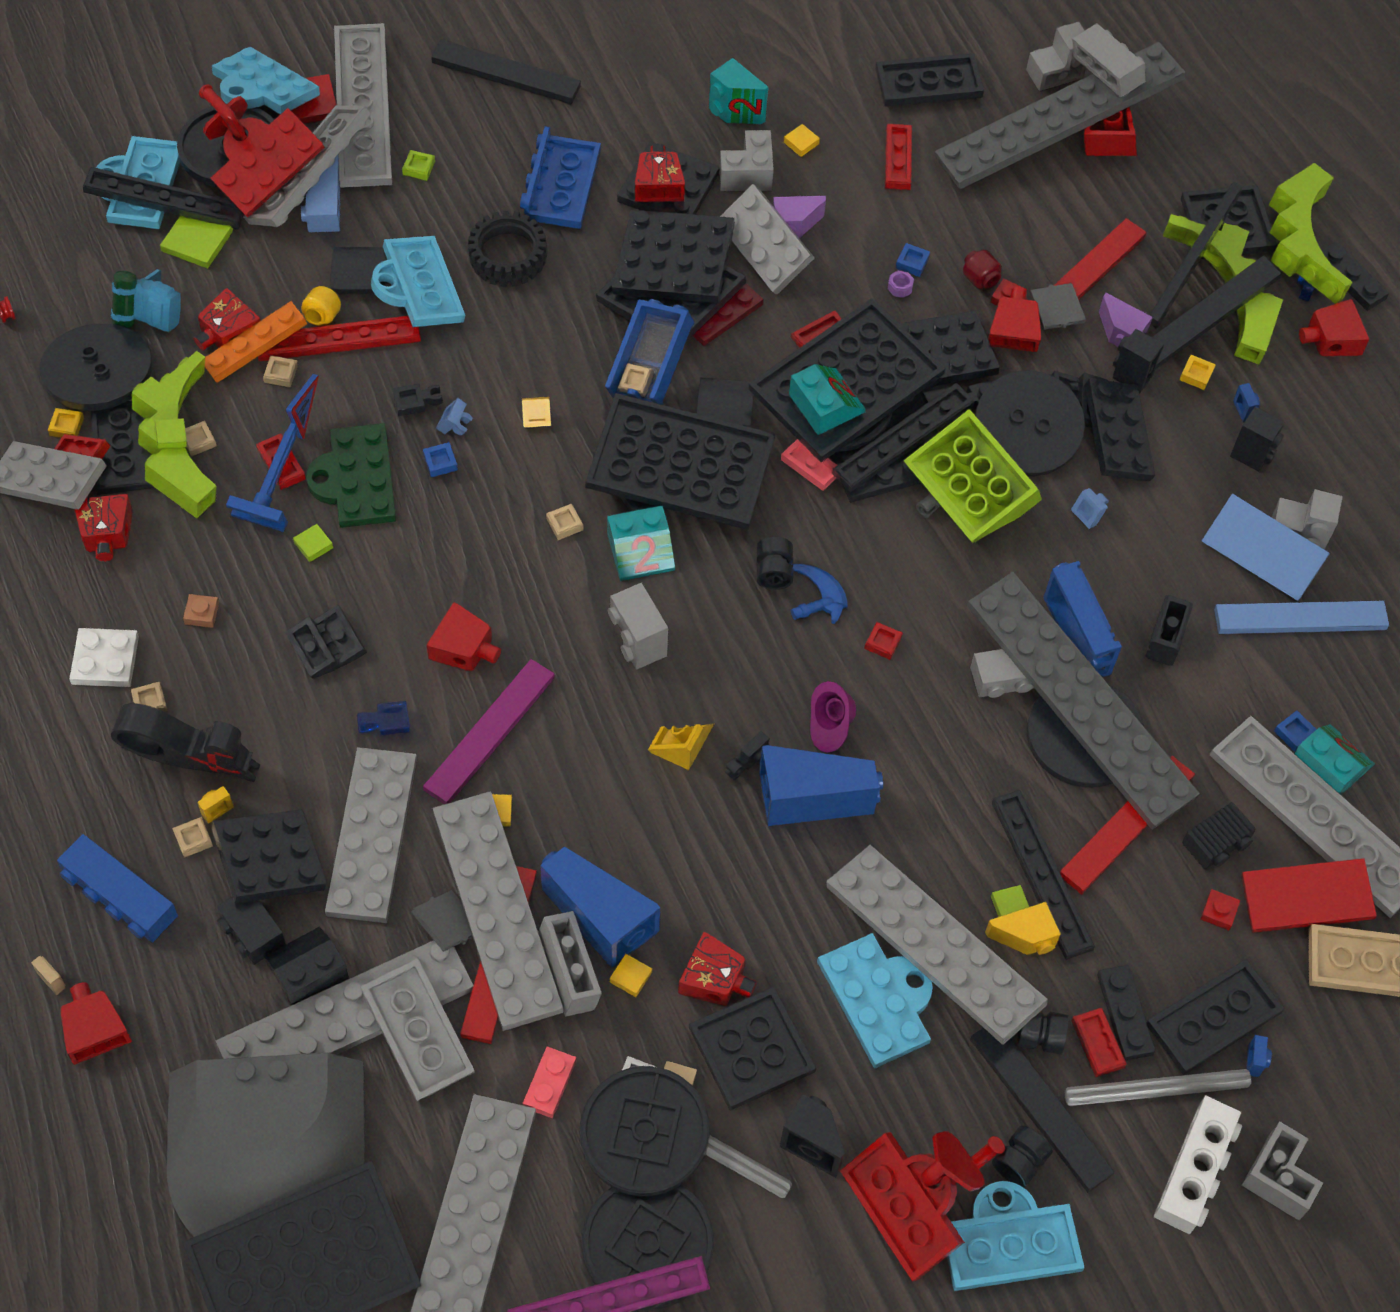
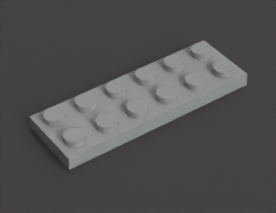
(335, 135)
(371, 835)

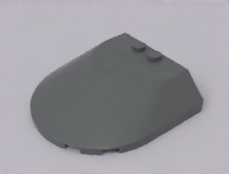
(260, 1131)

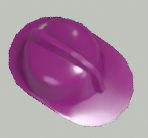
(830, 716)

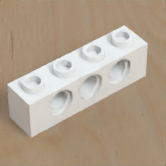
(1174, 1206)

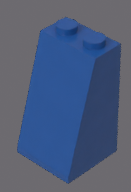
(816, 785)
(606, 910)

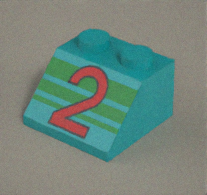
(737, 94)
(824, 397)
(640, 543)
(1333, 758)

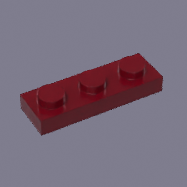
(735, 310)

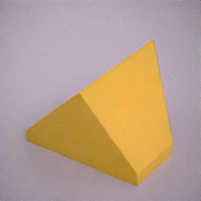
(680, 744)

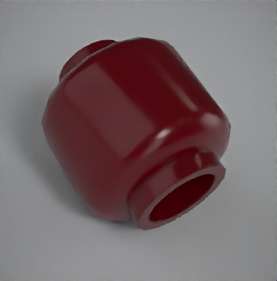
(982, 269)

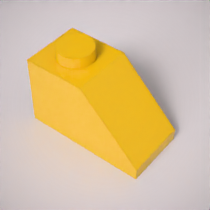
(1026, 930)

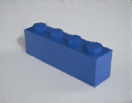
(117, 888)

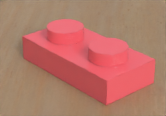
(808, 466)
(549, 1081)

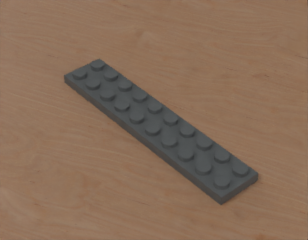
(1051, 120)
(1083, 700)

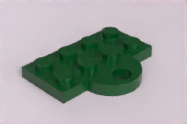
(356, 476)

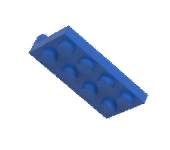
(560, 180)

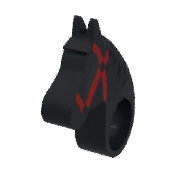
(177, 744)

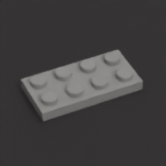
(767, 240)
(48, 474)
(417, 1030)

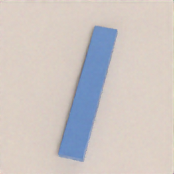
(1301, 617)

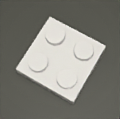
(104, 657)

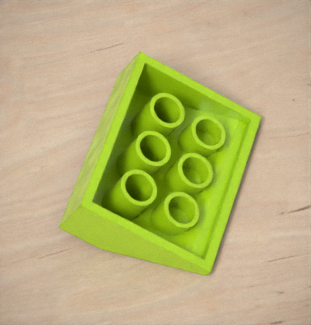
(973, 477)

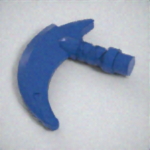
(832, 594)

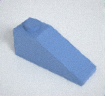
(323, 202)

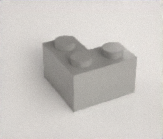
(1056, 63)
(748, 166)
(1312, 520)
(641, 625)
(1277, 1177)

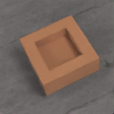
(201, 610)

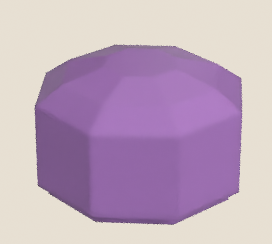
(900, 284)

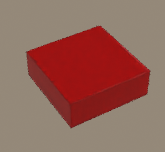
(883, 640)

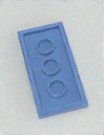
(1265, 547)

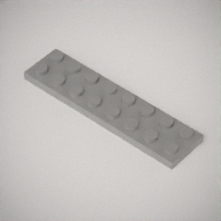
(363, 82)
(1311, 807)
(497, 911)
(937, 944)
(341, 1014)
(475, 1207)

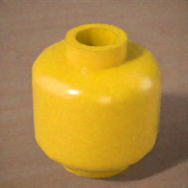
(321, 306)

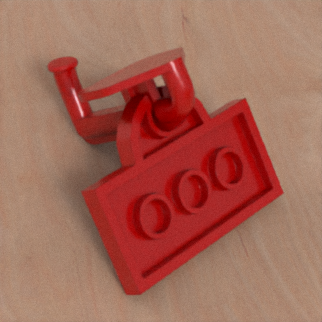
(263, 158)
(904, 1199)

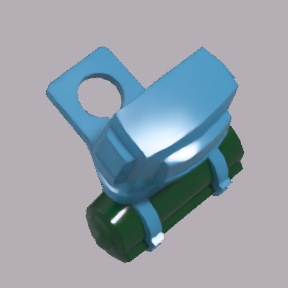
(144, 301)

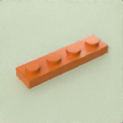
(254, 341)

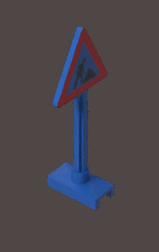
(259, 509)

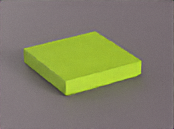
(196, 240)

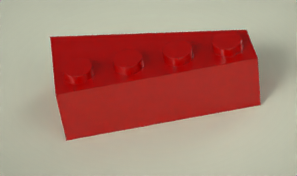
(1112, 136)

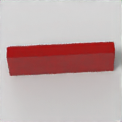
(898, 156)

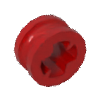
(6, 310)

